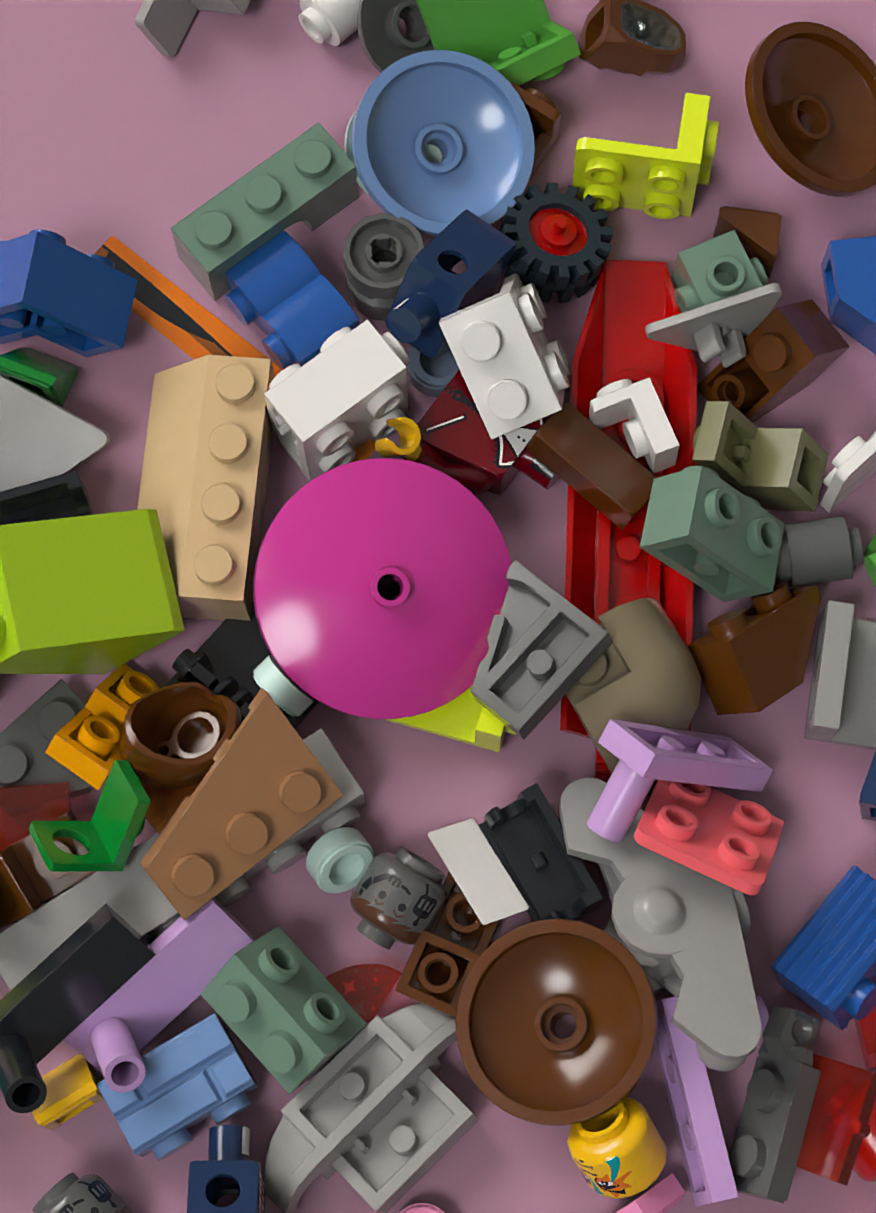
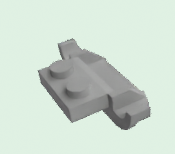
(371, 1114)

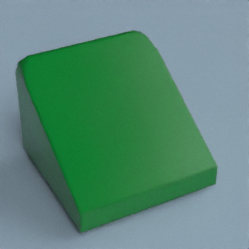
(39, 373)

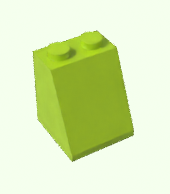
(84, 593)

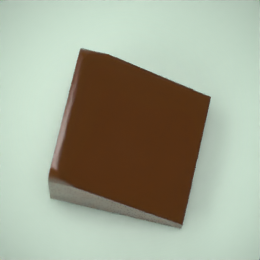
(756, 231)

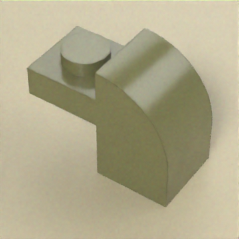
(768, 464)

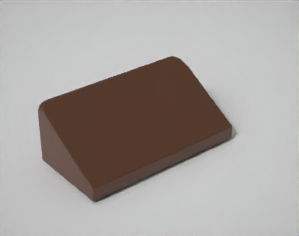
(592, 465)

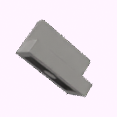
(843, 680)

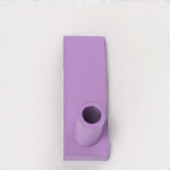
(667, 755)
(183, 965)
(695, 1108)

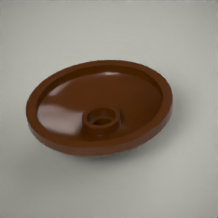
(815, 107)
(512, 1011)

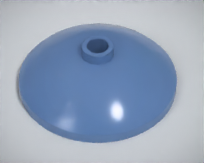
(465, 113)

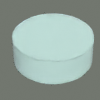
(281, 687)
(339, 859)

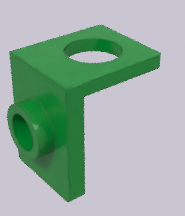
(107, 836)

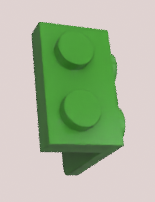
(505, 34)

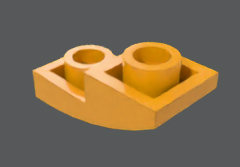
(93, 735)

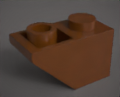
(780, 360)
(758, 651)

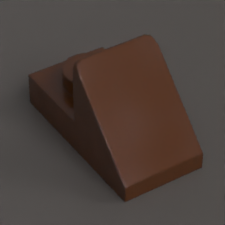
(26, 879)

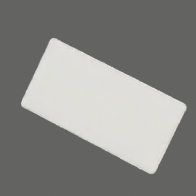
(478, 871)

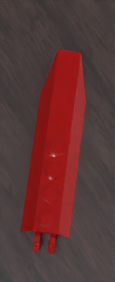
(601, 560)

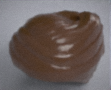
(177, 733)

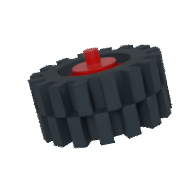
(557, 241)

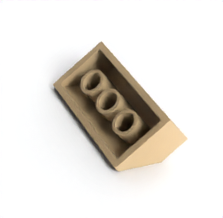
(210, 478)

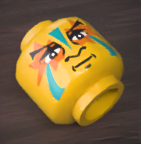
(618, 1150)

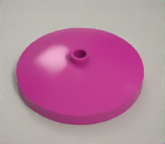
(322, 598)

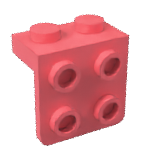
(711, 833)

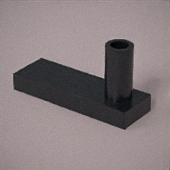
(60, 997)

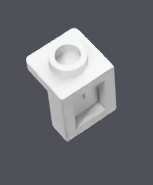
(648, 427)

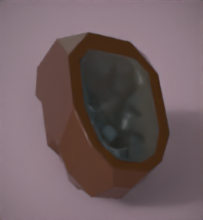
(632, 38)

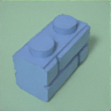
(183, 1085)

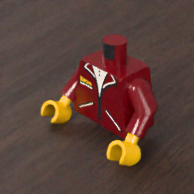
(458, 444)

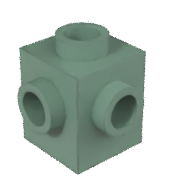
(715, 272)

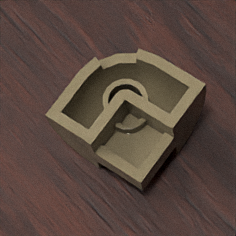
(639, 677)

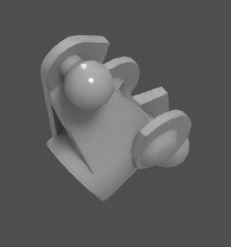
(678, 928)

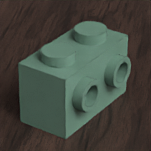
(712, 534)
(283, 1008)

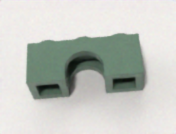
(298, 183)

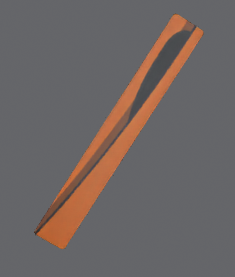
(183, 318)

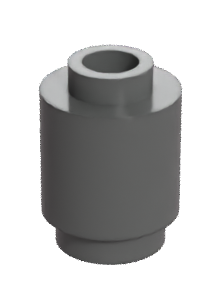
(818, 552)

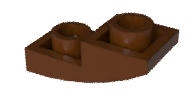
(446, 953)

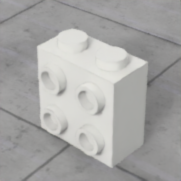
(339, 398)

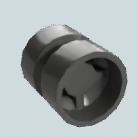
(377, 261)

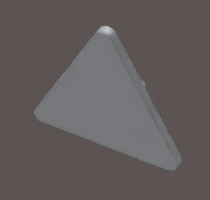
(719, 326)
(41, 437)

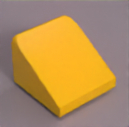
(69, 1092)

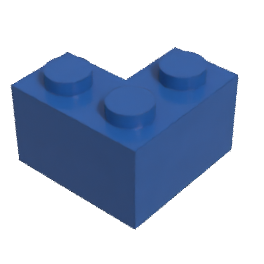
(62, 295)

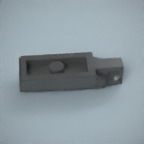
(776, 1107)

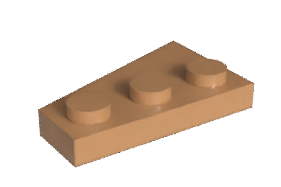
(242, 810)

